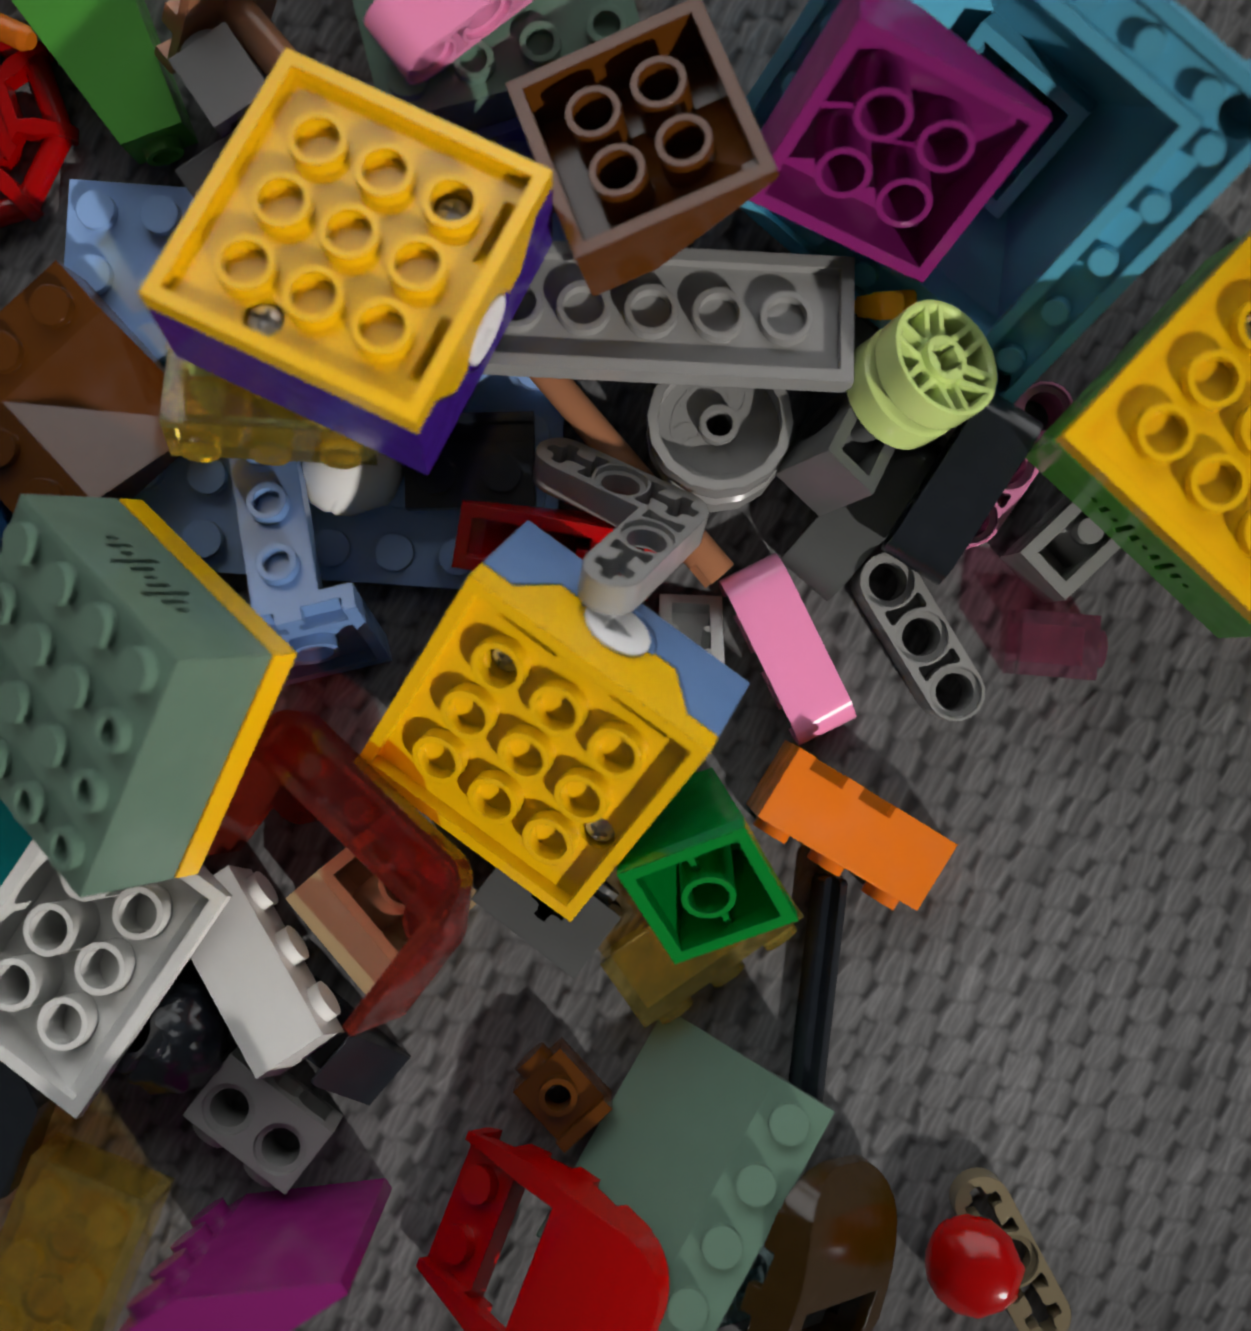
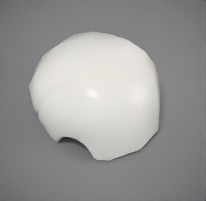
(354, 489)

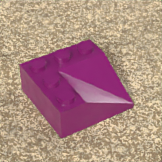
(894, 135)

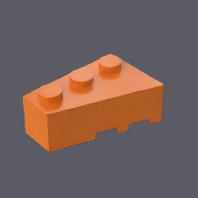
(849, 828)

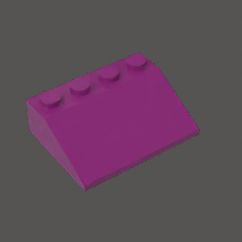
(262, 1260)

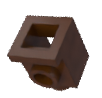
(561, 1065)

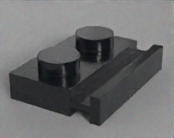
(482, 460)

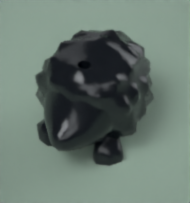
(179, 1042)

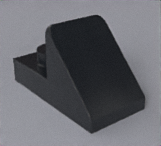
(358, 1063)

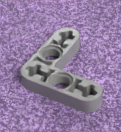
(647, 516)

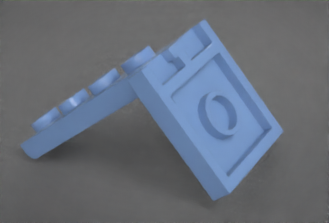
(324, 626)

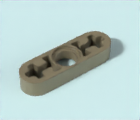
(1033, 1260)

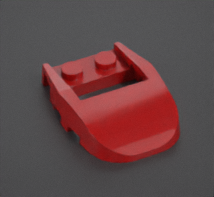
(592, 1264)

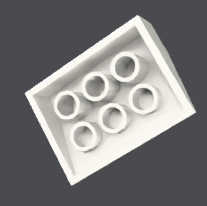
(89, 970)

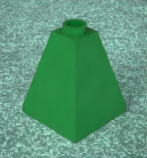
(703, 874)

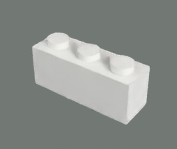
(262, 979)

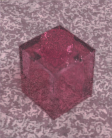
(1054, 644)

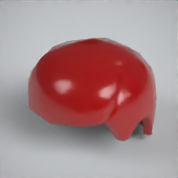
(973, 1266)

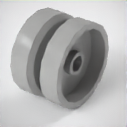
(715, 468)

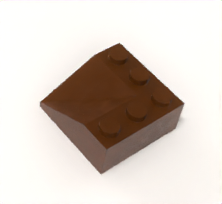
(643, 142)
(75, 396)

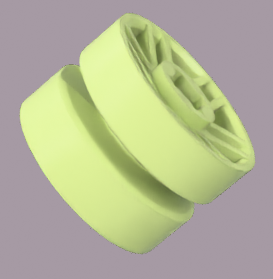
(922, 375)

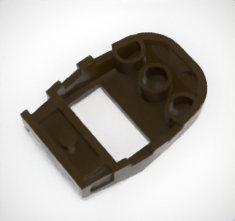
(828, 1249)

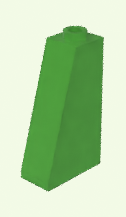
(112, 62)

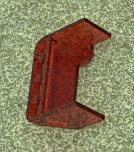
(317, 776)

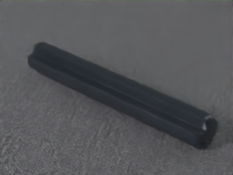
(818, 983)

